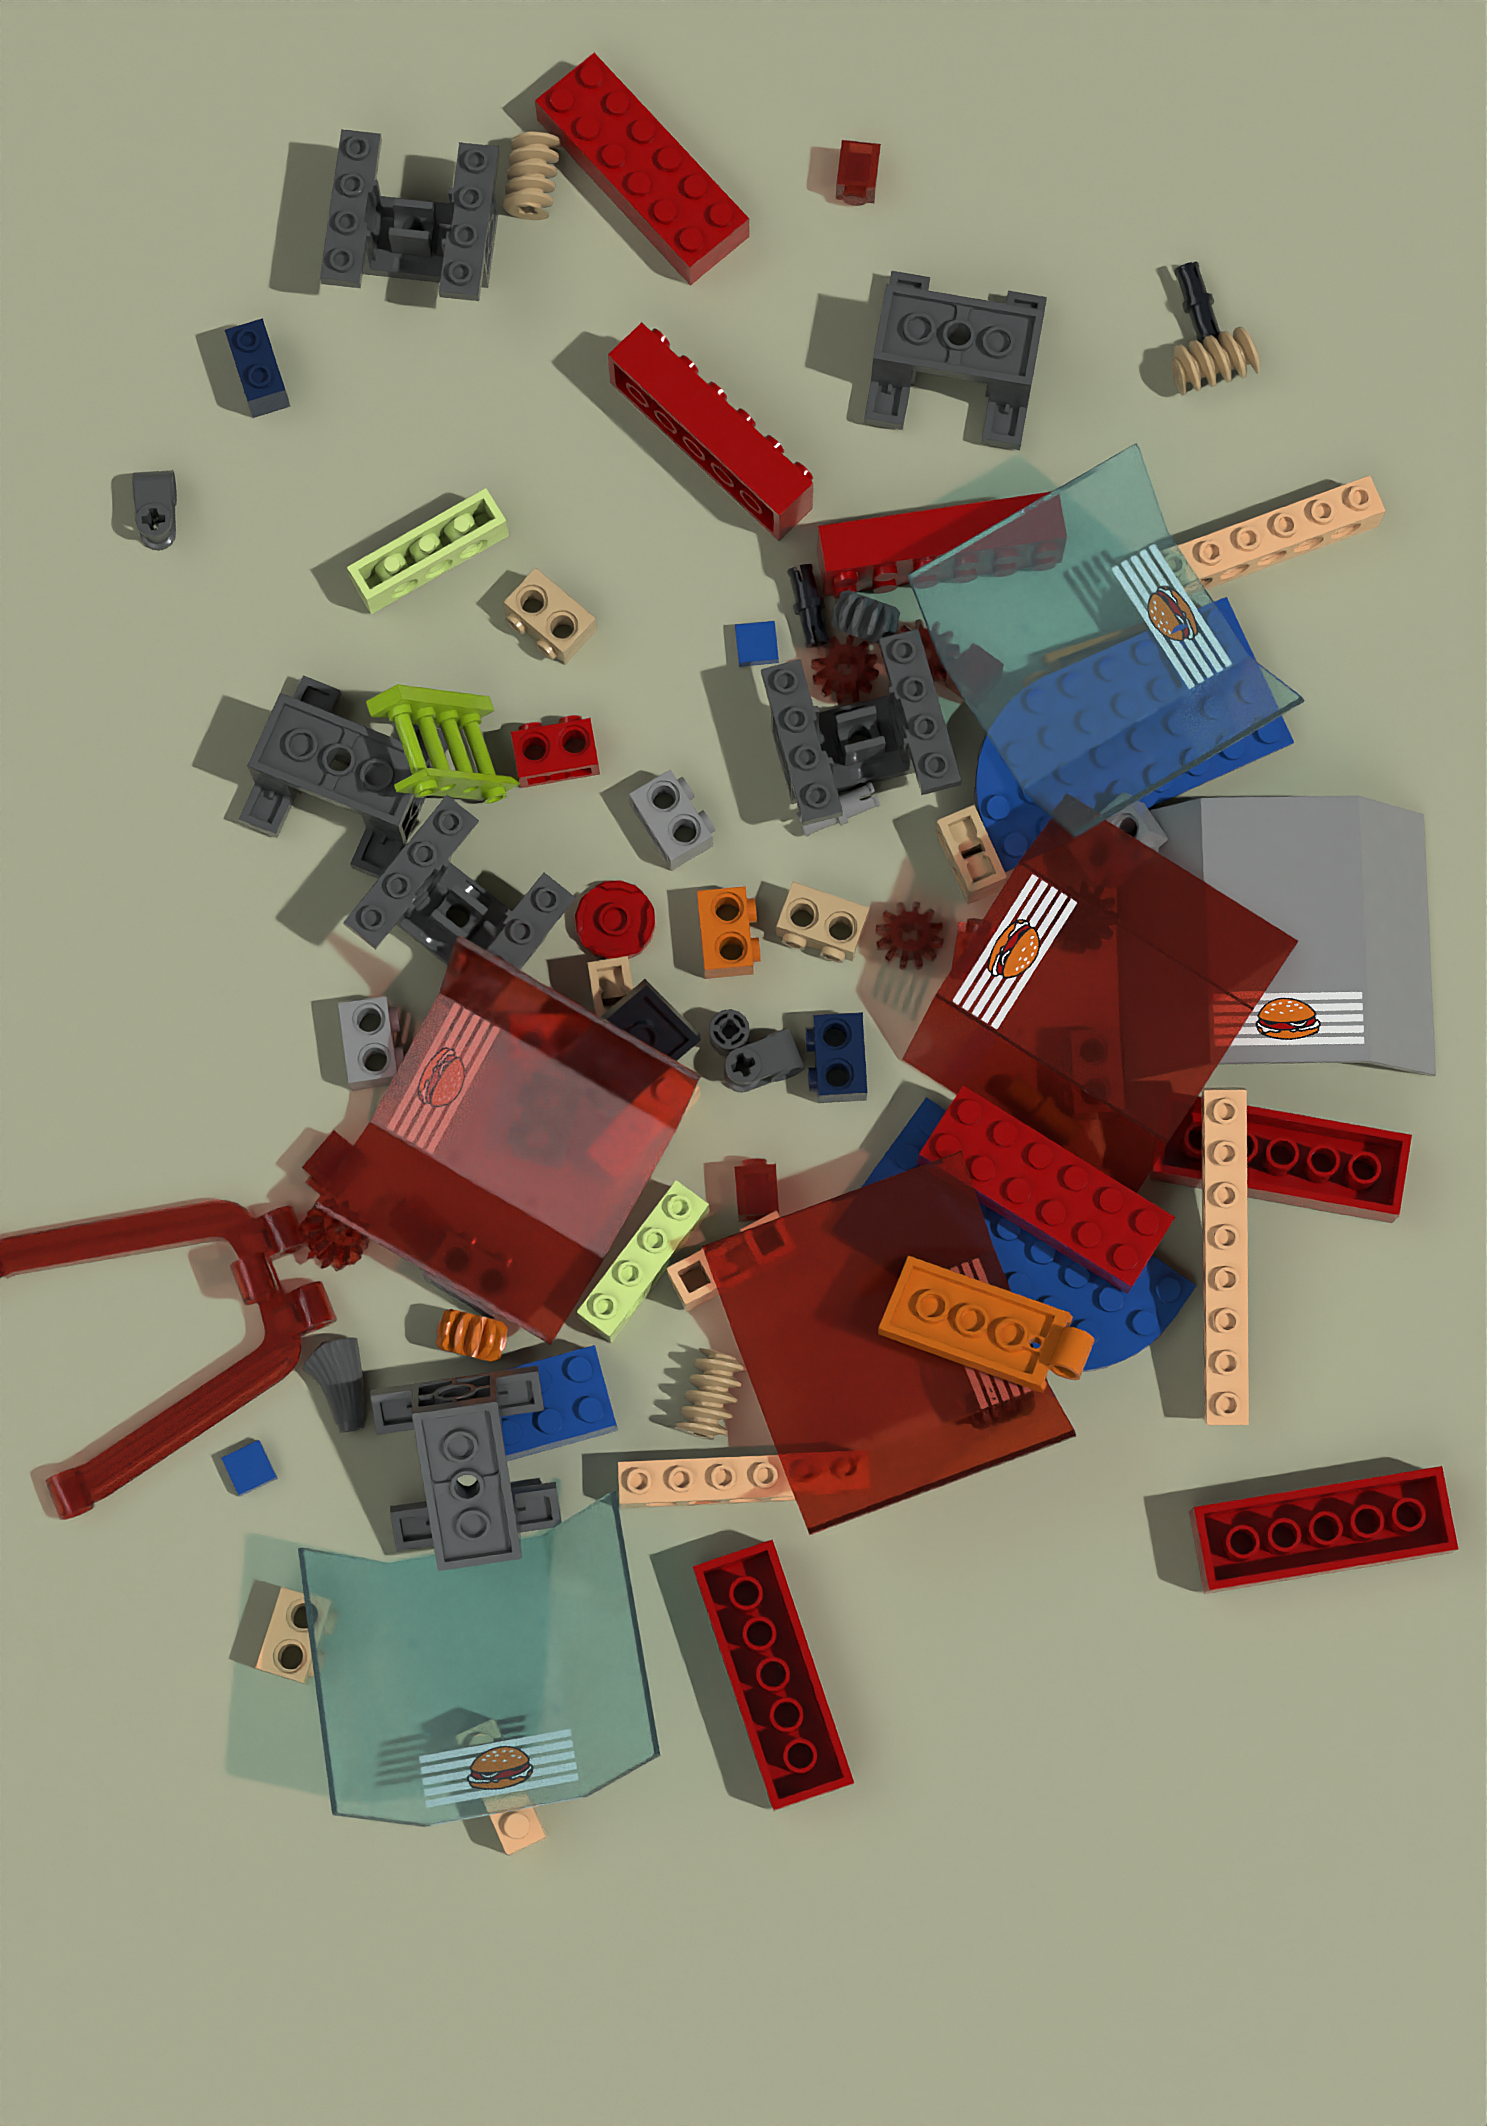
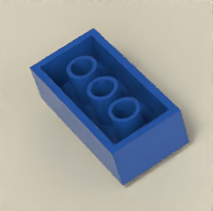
(574, 1406)

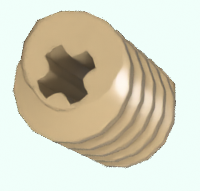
(530, 175)
(1213, 359)
(711, 1395)

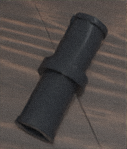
(1197, 301)
(808, 605)

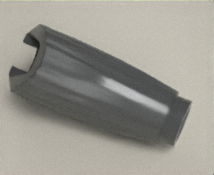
(340, 1375)

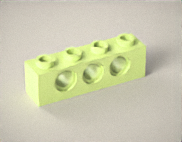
(428, 551)
(643, 1261)

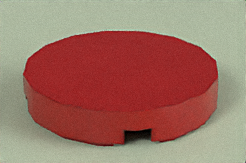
(615, 920)

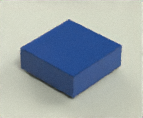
(756, 643)
(249, 1468)

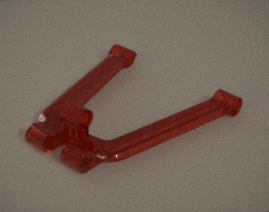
(283, 1315)

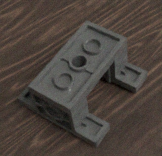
(411, 236)
(955, 340)
(902, 732)
(297, 757)
(426, 885)
(460, 1435)

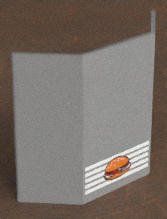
(1353, 894)

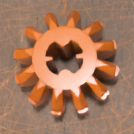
(471, 1335)

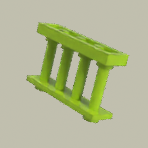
(449, 712)

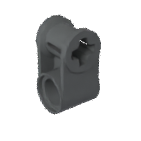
(155, 503)
(769, 1061)

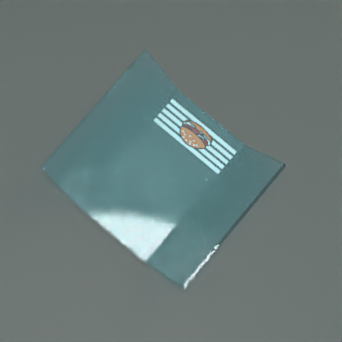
(1093, 647)
(481, 1678)

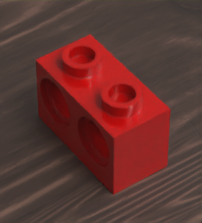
(556, 763)

